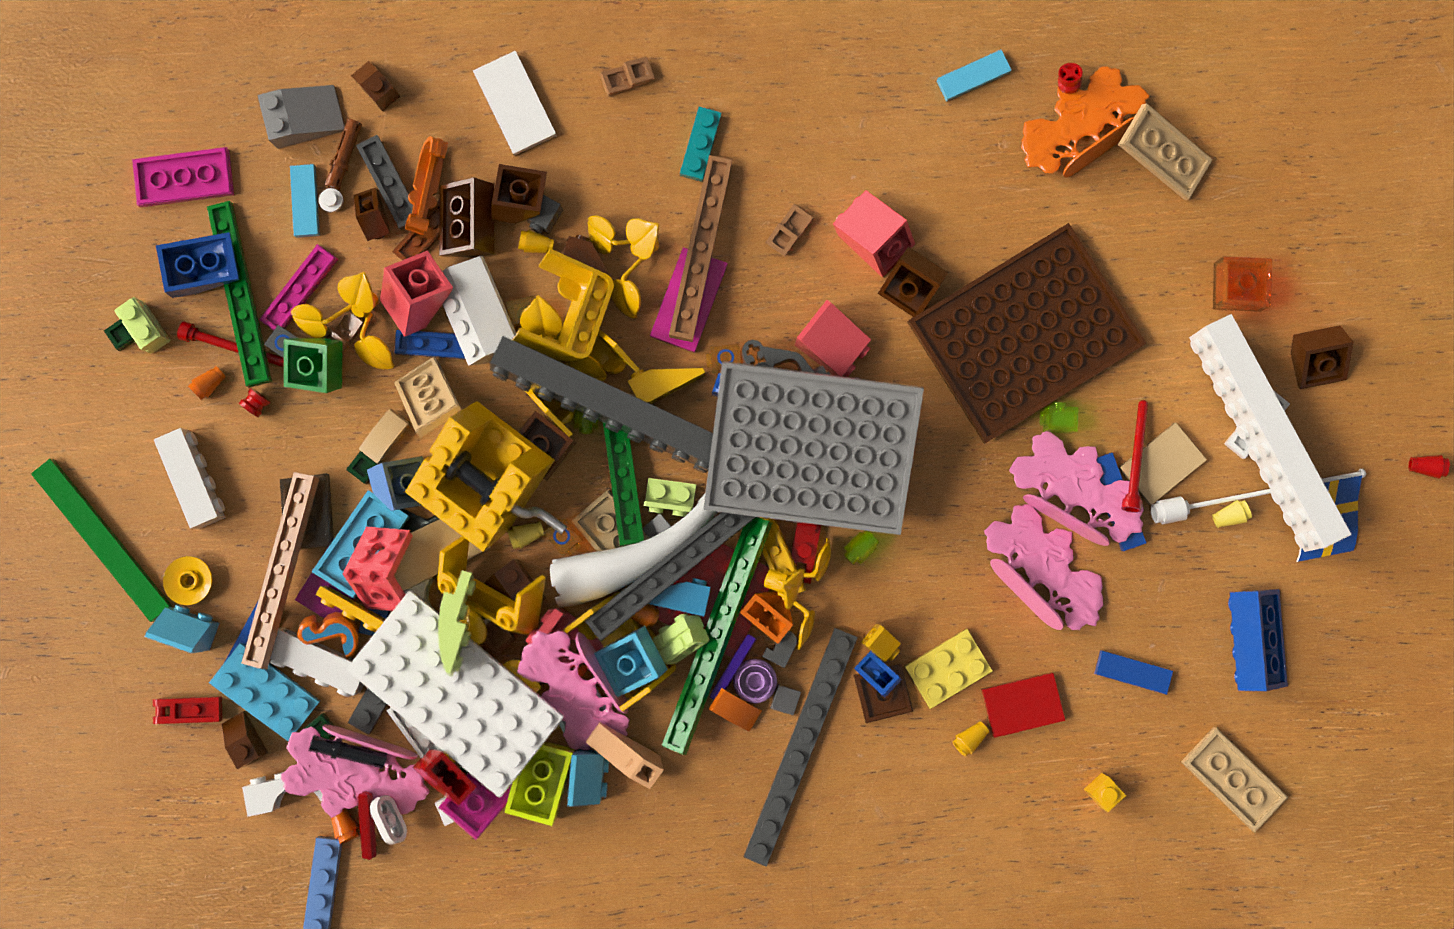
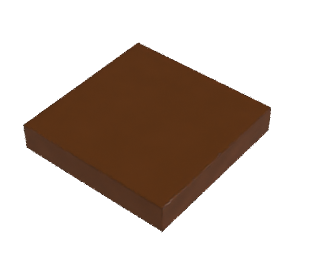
(877, 707)

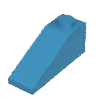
(685, 597)

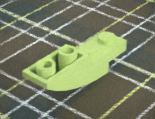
(452, 633)

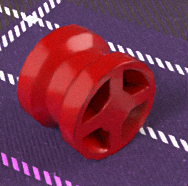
(1066, 73)
(254, 402)

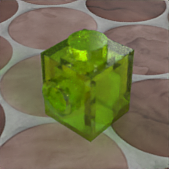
(1059, 418)

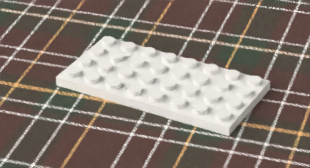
(476, 717)

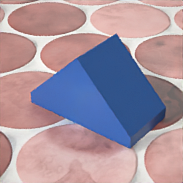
(877, 674)

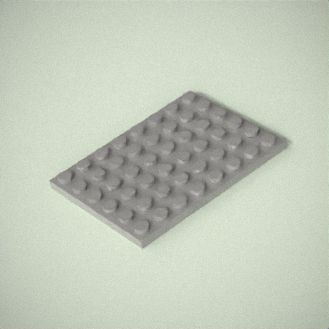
(812, 448)

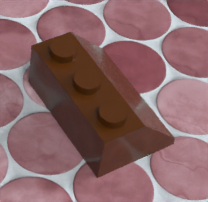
(471, 228)

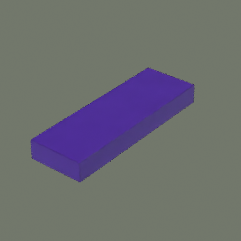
(734, 665)

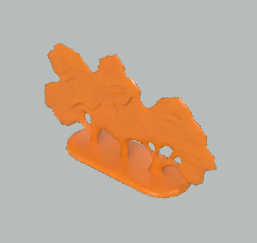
(1083, 115)

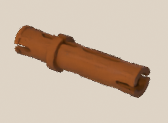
(339, 164)

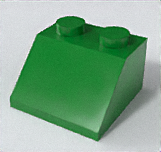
(313, 364)

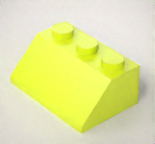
(541, 785)

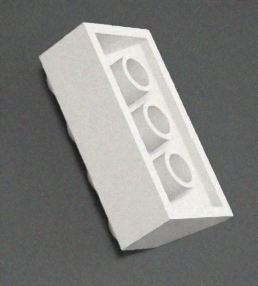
(476, 310)

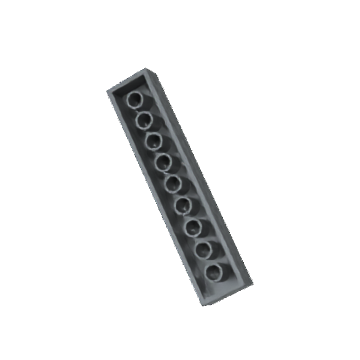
(602, 403)

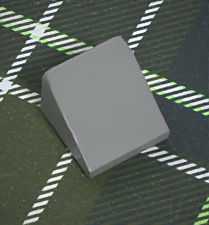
(656, 526)
(785, 699)

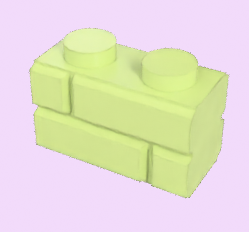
(142, 325)
(680, 638)

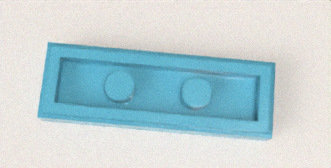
(973, 75)
(304, 200)

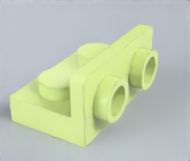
(669, 496)

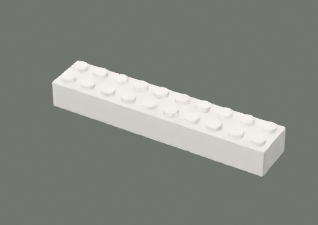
(1269, 435)

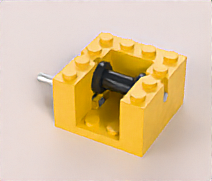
(481, 477)

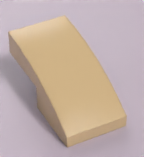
(384, 435)

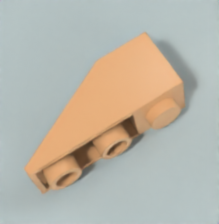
(626, 755)

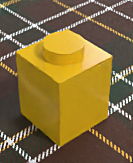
(1104, 792)

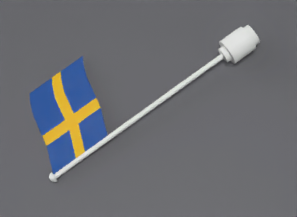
(1342, 488)

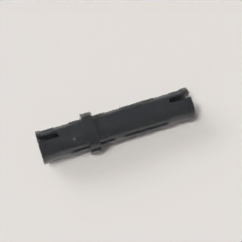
(342, 750)

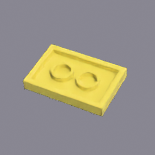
(948, 668)

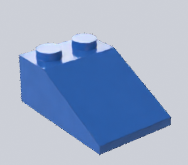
(197, 264)

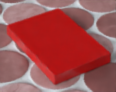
(1023, 704)

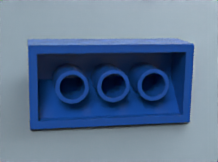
(1258, 640)

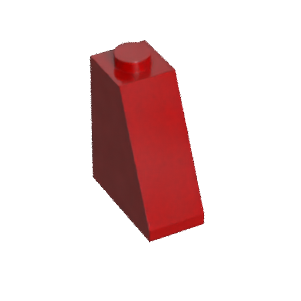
(444, 776)

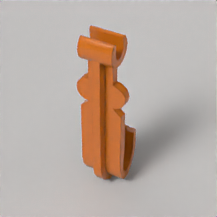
(426, 184)

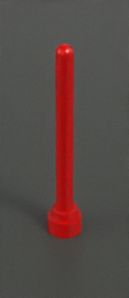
(188, 332)
(1132, 500)

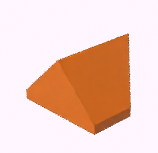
(768, 614)

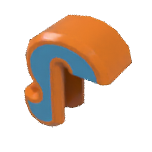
(330, 627)

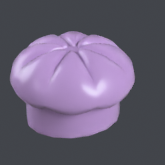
(755, 681)

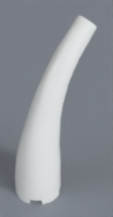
(606, 571)

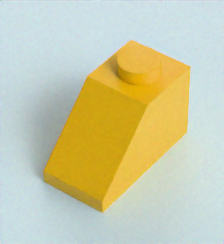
(881, 643)

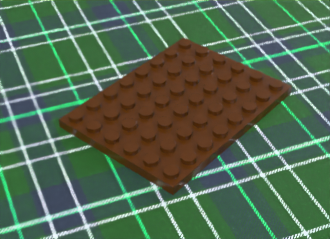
(1026, 333)

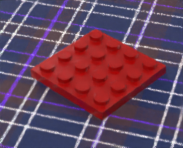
(713, 571)

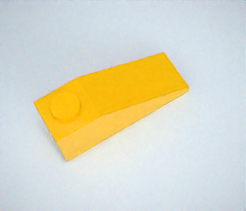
(659, 383)

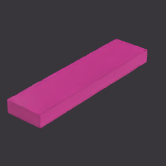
(299, 287)

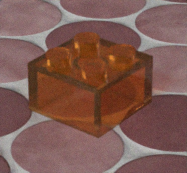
(1242, 284)

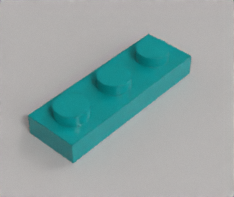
(700, 144)

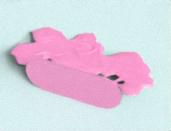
(1076, 483)
(1045, 562)
(568, 691)
(344, 780)

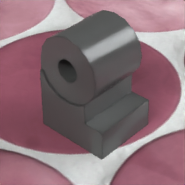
(782, 650)

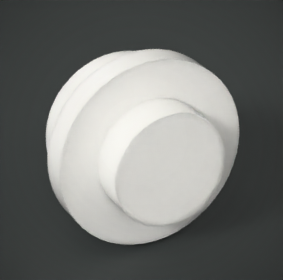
(331, 200)

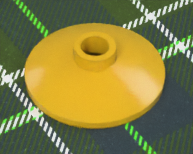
(176, 580)

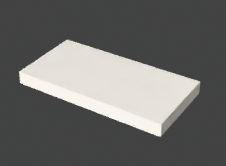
(514, 103)

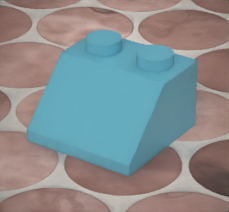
(183, 629)
(631, 661)
(587, 778)

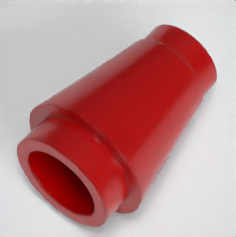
(1432, 466)

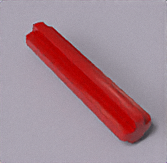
(367, 826)

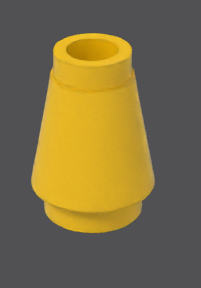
(534, 243)
(970, 739)

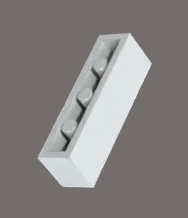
(190, 478)
(316, 661)

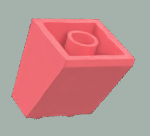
(874, 232)
(414, 292)
(833, 341)

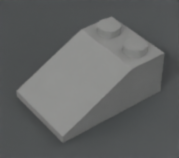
(301, 114)

